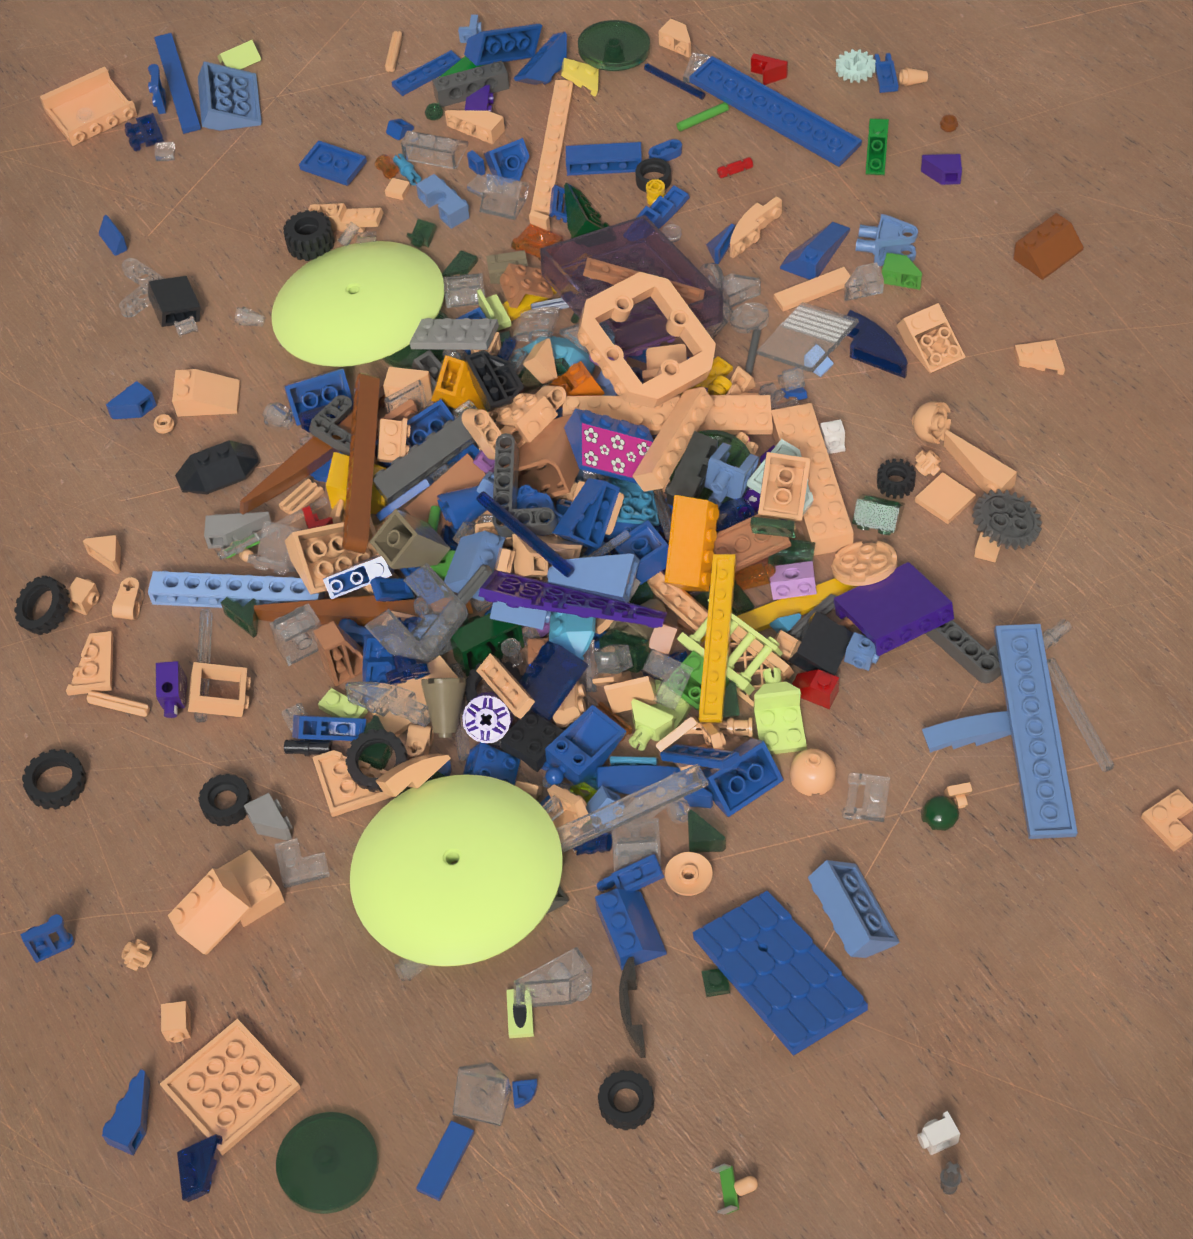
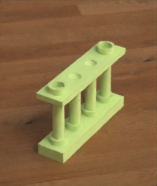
(744, 678)

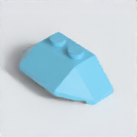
(565, 349)
(572, 632)

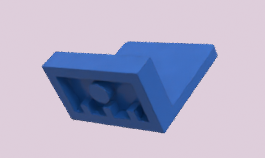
(491, 763)

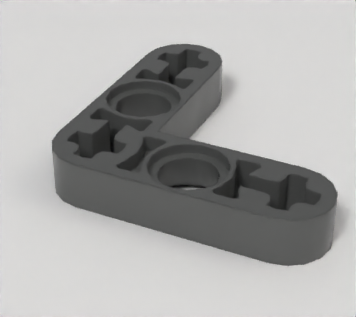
(322, 424)

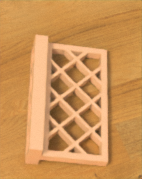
(754, 648)

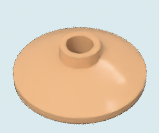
(688, 865)

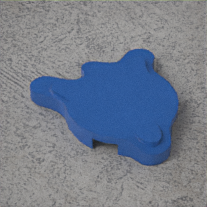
(531, 498)

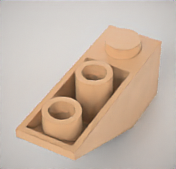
(479, 124)

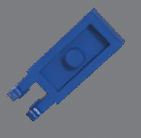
(886, 74)
(634, 876)

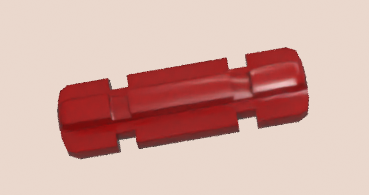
(735, 167)

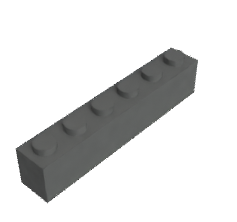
(423, 459)

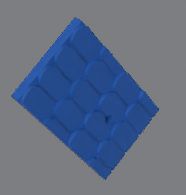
(780, 972)

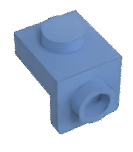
(474, 28)

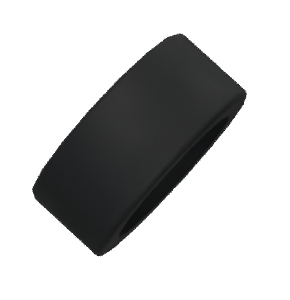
(652, 165)

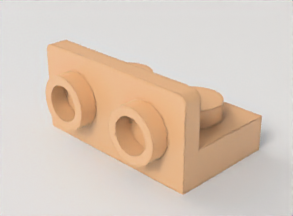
(392, 439)

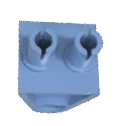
(888, 239)
(726, 479)

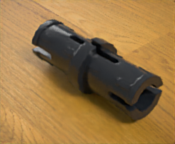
(307, 747)

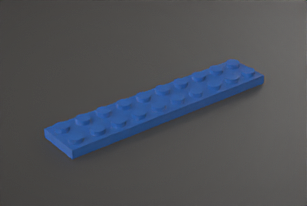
(775, 111)

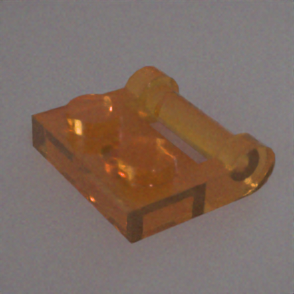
(535, 237)

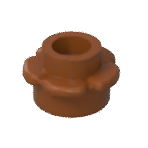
(949, 123)

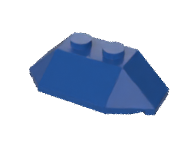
(545, 61)

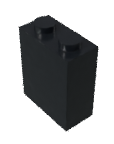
(173, 300)
(821, 645)

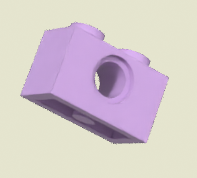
(793, 580)

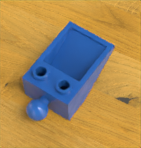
(582, 747)

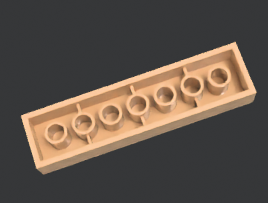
(827, 517)

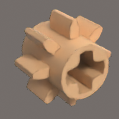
(927, 463)
(136, 954)

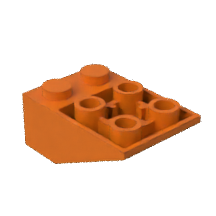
(578, 382)

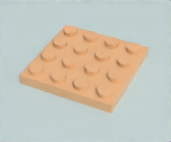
(230, 1086)

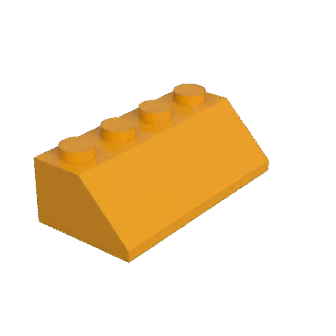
(691, 543)

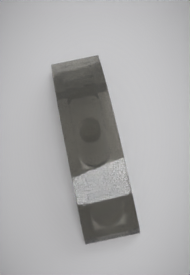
(633, 1032)

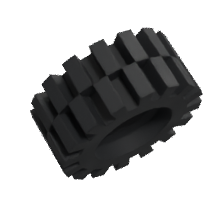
(896, 469)

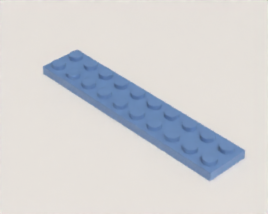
(1035, 732)

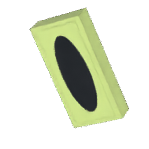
(519, 1019)

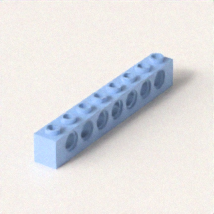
(211, 589)

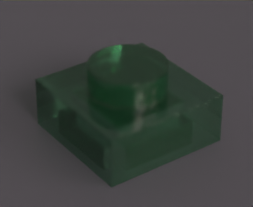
(715, 983)

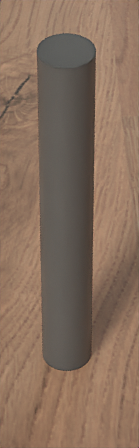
(752, 351)

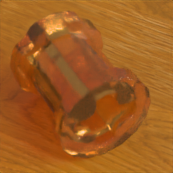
(386, 166)

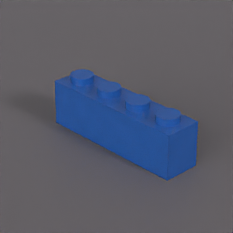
(603, 158)

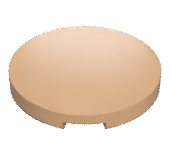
(864, 563)

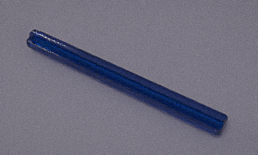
(525, 534)

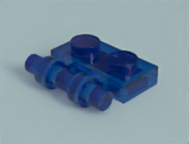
(149, 132)

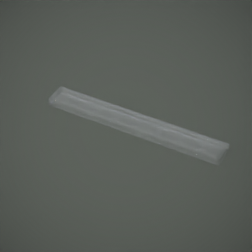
(631, 807)

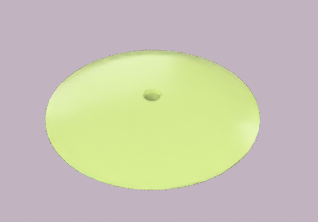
(357, 303)
(466, 909)

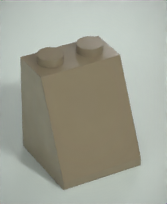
(408, 542)

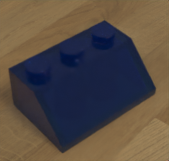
(551, 678)

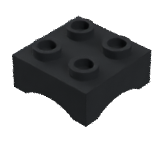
(529, 739)

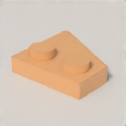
(1040, 356)

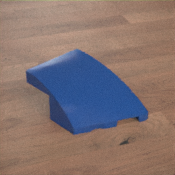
(376, 661)

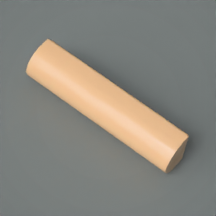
(679, 601)

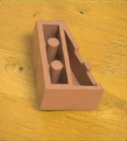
(339, 653)

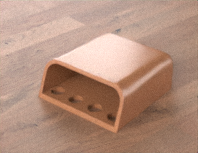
(551, 450)

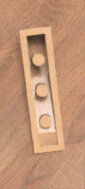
(981, 467)

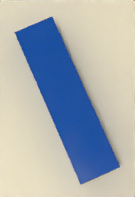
(425, 73)
(703, 756)

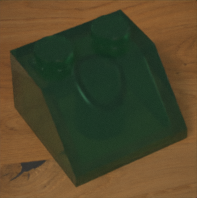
(877, 514)

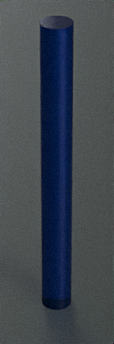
(674, 81)

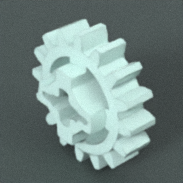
(855, 65)

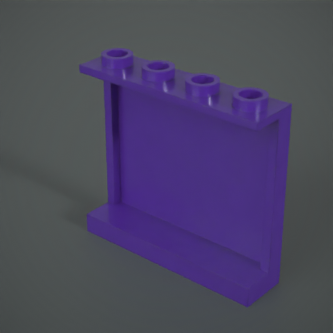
(895, 608)

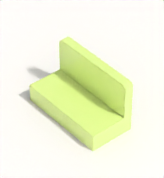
(240, 56)
(494, 309)

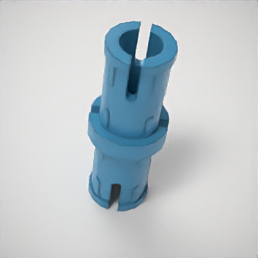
(407, 169)

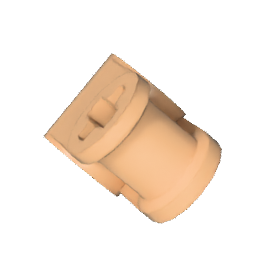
(128, 600)
(419, 740)

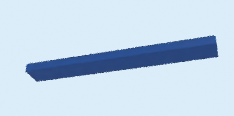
(177, 83)

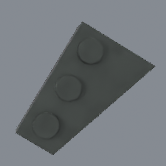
(691, 472)

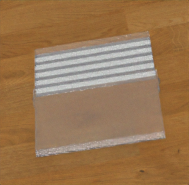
(807, 336)

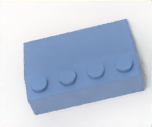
(228, 97)

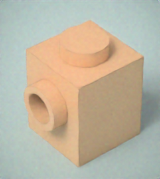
(83, 595)

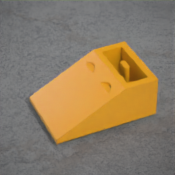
(455, 385)

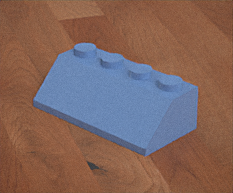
(852, 909)

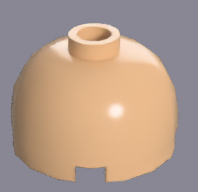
(931, 421)
(812, 772)

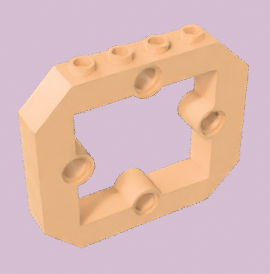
(625, 382)

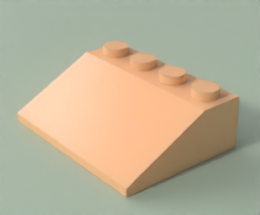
(319, 554)

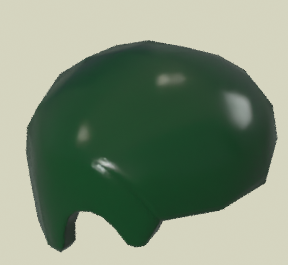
(940, 813)

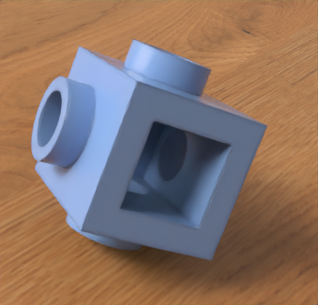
(861, 652)

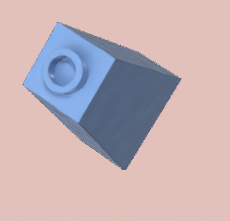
(600, 575)

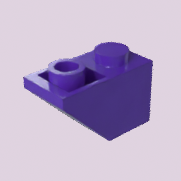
(480, 100)
(943, 168)

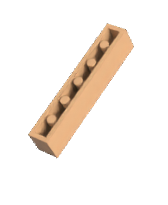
(673, 439)

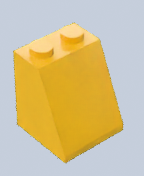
(337, 483)

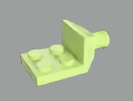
(779, 715)
(655, 720)

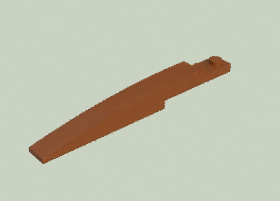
(298, 466)
(358, 609)

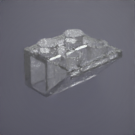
(503, 196)
(462, 289)
(635, 842)

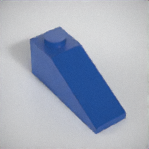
(327, 727)

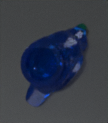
(601, 843)

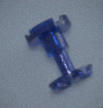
(406, 667)

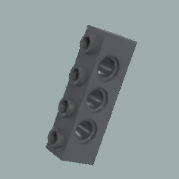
(458, 86)

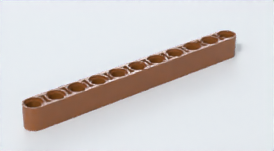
(361, 464)

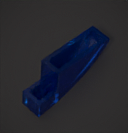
(876, 347)

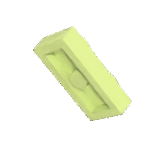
(339, 706)

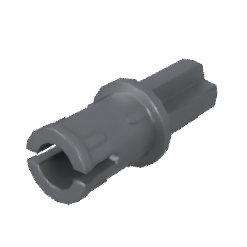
(950, 1178)

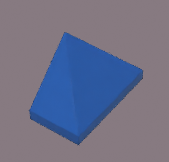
(720, 244)

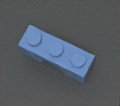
(451, 207)

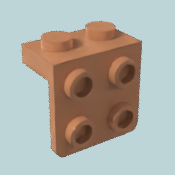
(523, 280)

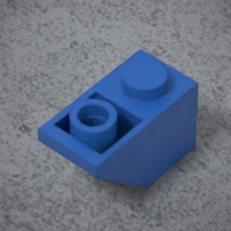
(132, 402)

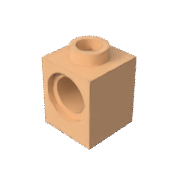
(176, 1021)

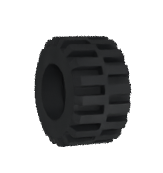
(308, 235)

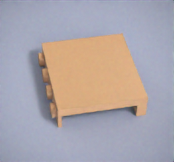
(93, 92)

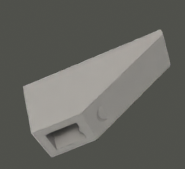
(227, 528)

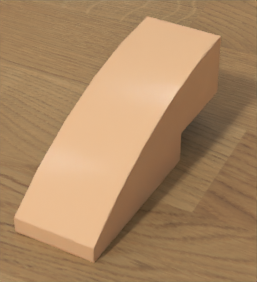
(411, 773)

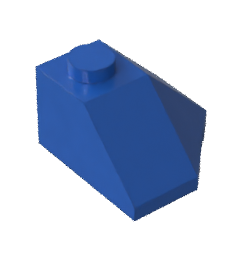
(508, 159)

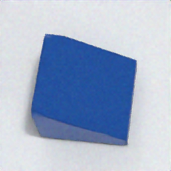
(398, 128)
(700, 798)

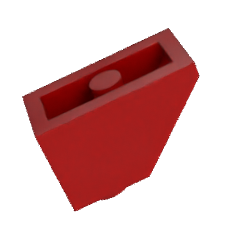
(817, 687)

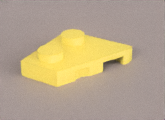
(581, 74)

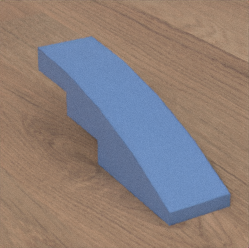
(968, 730)

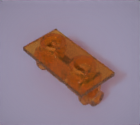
(754, 575)

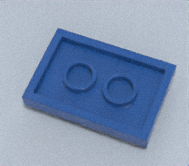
(332, 163)

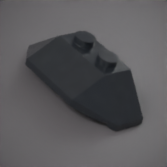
(493, 379)
(217, 467)

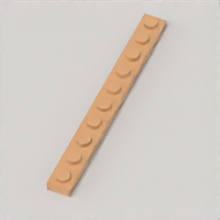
(552, 145)

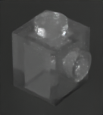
(613, 659)

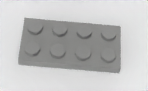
(454, 334)

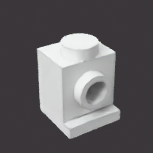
(833, 436)
(939, 1134)

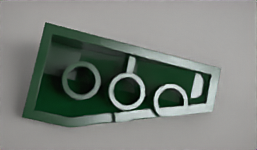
(580, 214)

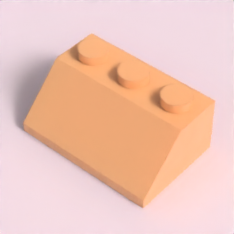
(210, 910)

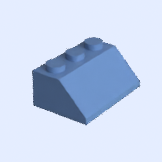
(470, 555)

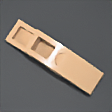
(340, 216)
(749, 226)

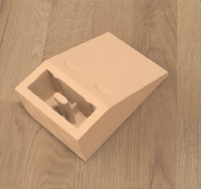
(931, 338)

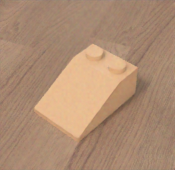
(204, 393)
(784, 486)
(256, 884)

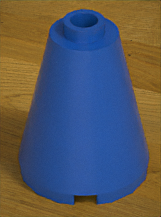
(460, 506)

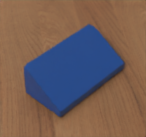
(112, 236)

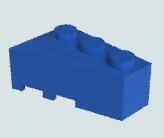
(589, 514)

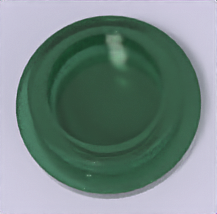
(433, 111)

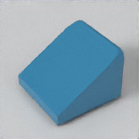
(785, 623)

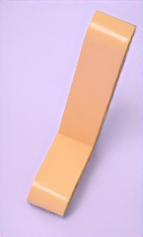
(485, 424)

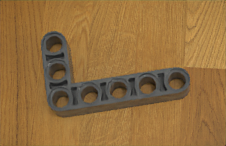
(508, 494)
(965, 645)

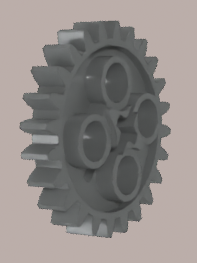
(1007, 519)

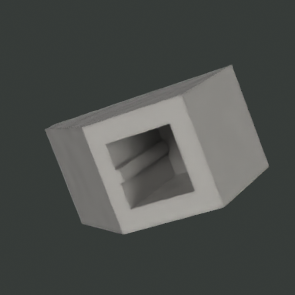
(266, 818)

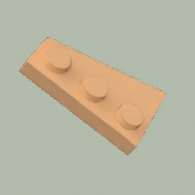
(95, 667)

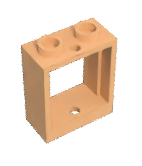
(215, 705)

